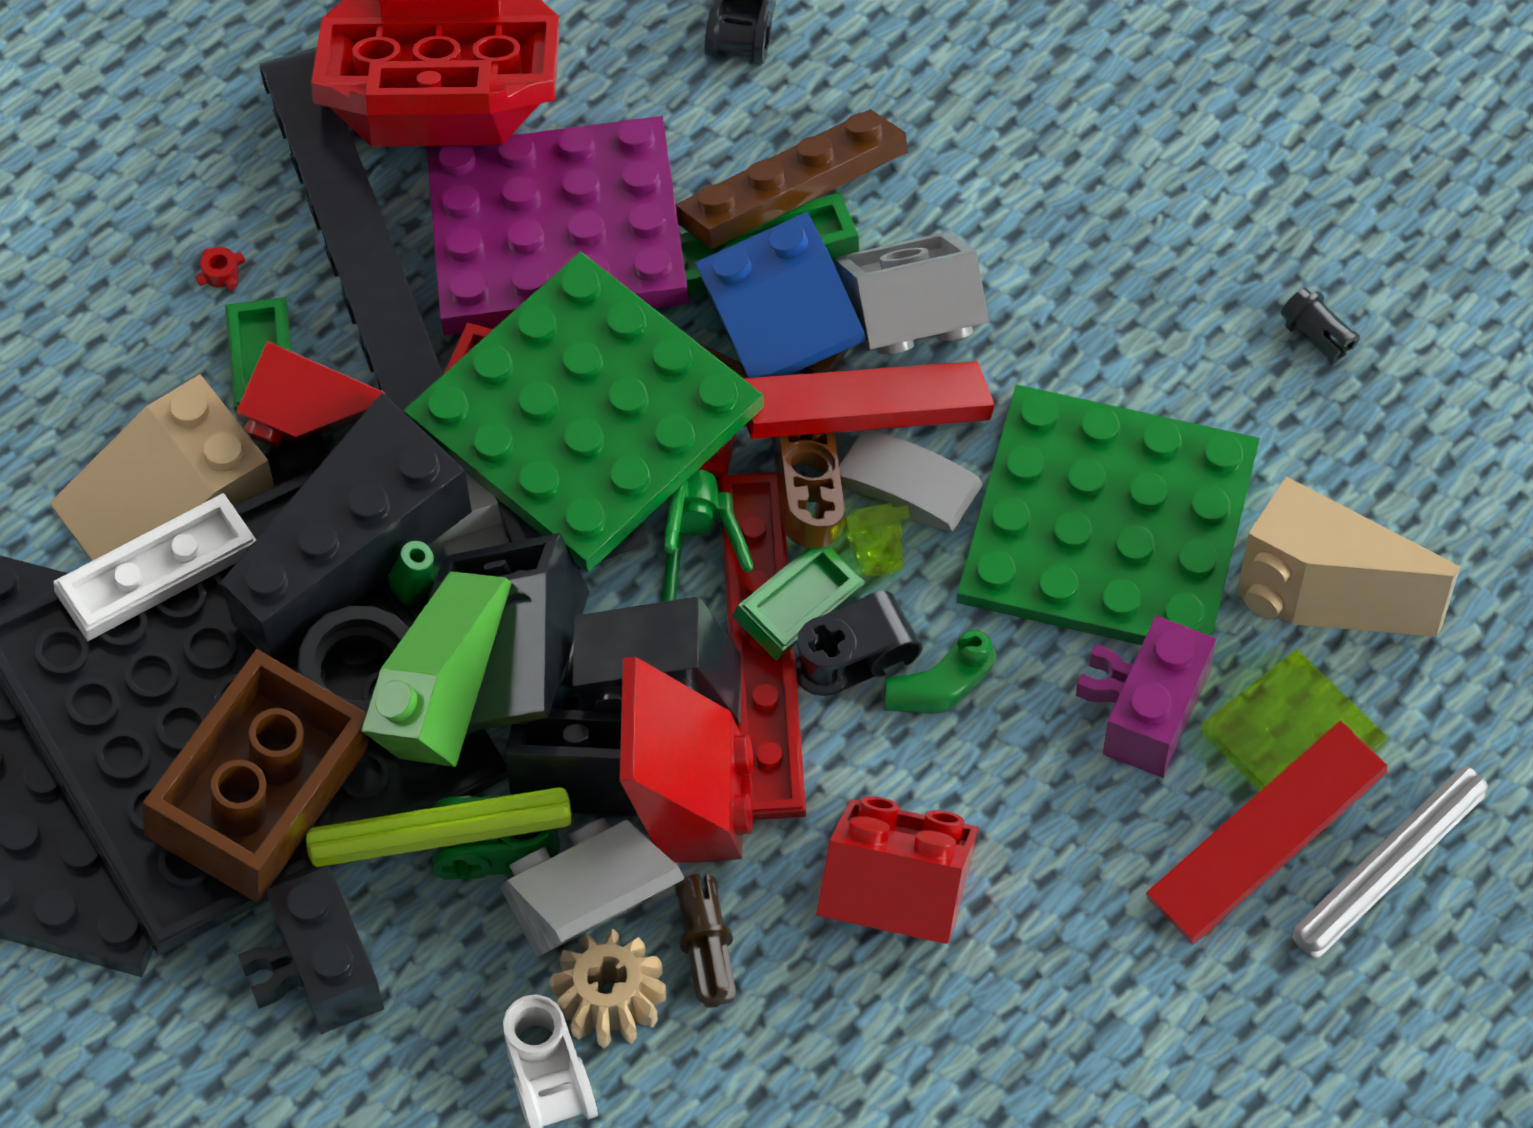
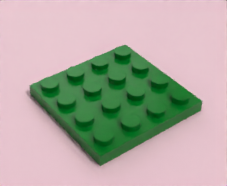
(585, 410)
(1107, 518)

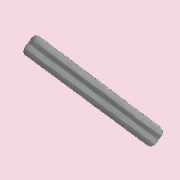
(1389, 862)

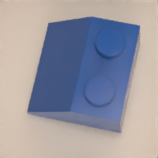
(781, 299)

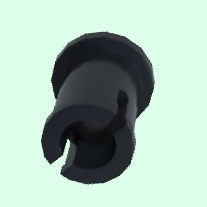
(1317, 324)

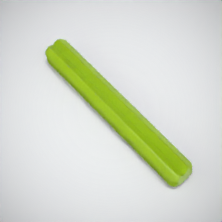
(438, 827)

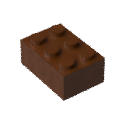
(255, 775)

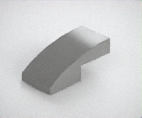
(911, 476)

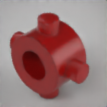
(219, 268)

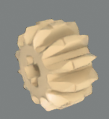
(630, 998)

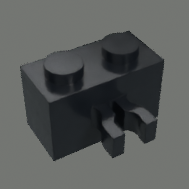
(573, 753)
(317, 953)

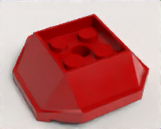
(436, 68)

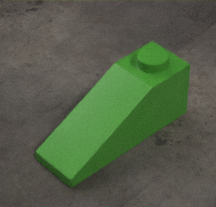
(437, 671)

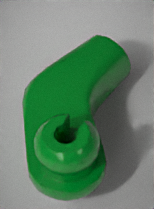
(413, 574)
(946, 682)

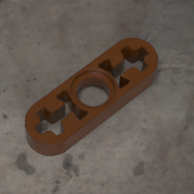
(797, 490)

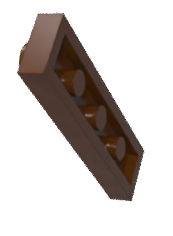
(791, 178)

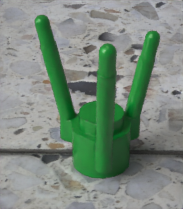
(692, 513)

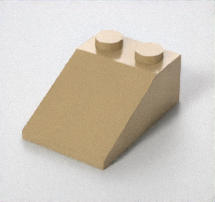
(160, 468)
(1340, 570)

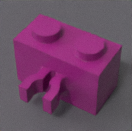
(1151, 695)

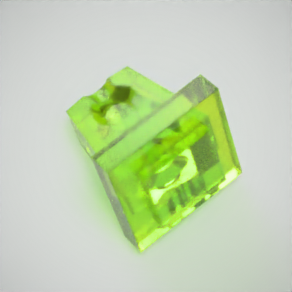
(876, 538)

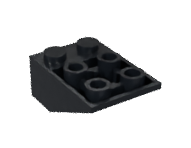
(533, 628)

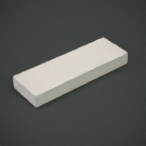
(154, 566)

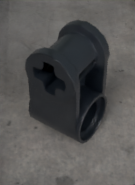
(740, 28)
(855, 644)

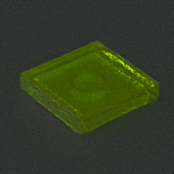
(1282, 718)

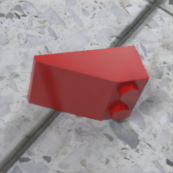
(683, 767)

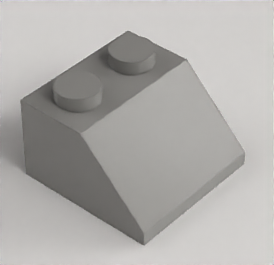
(914, 291)

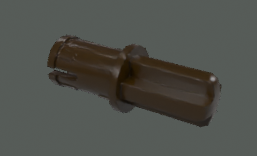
(706, 940)

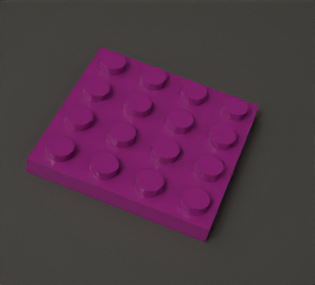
(530, 205)

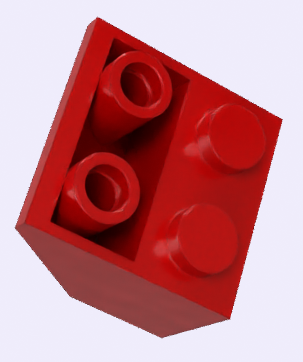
(897, 869)

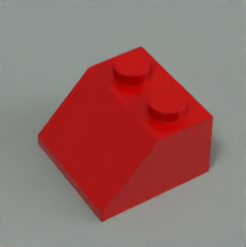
(299, 398)

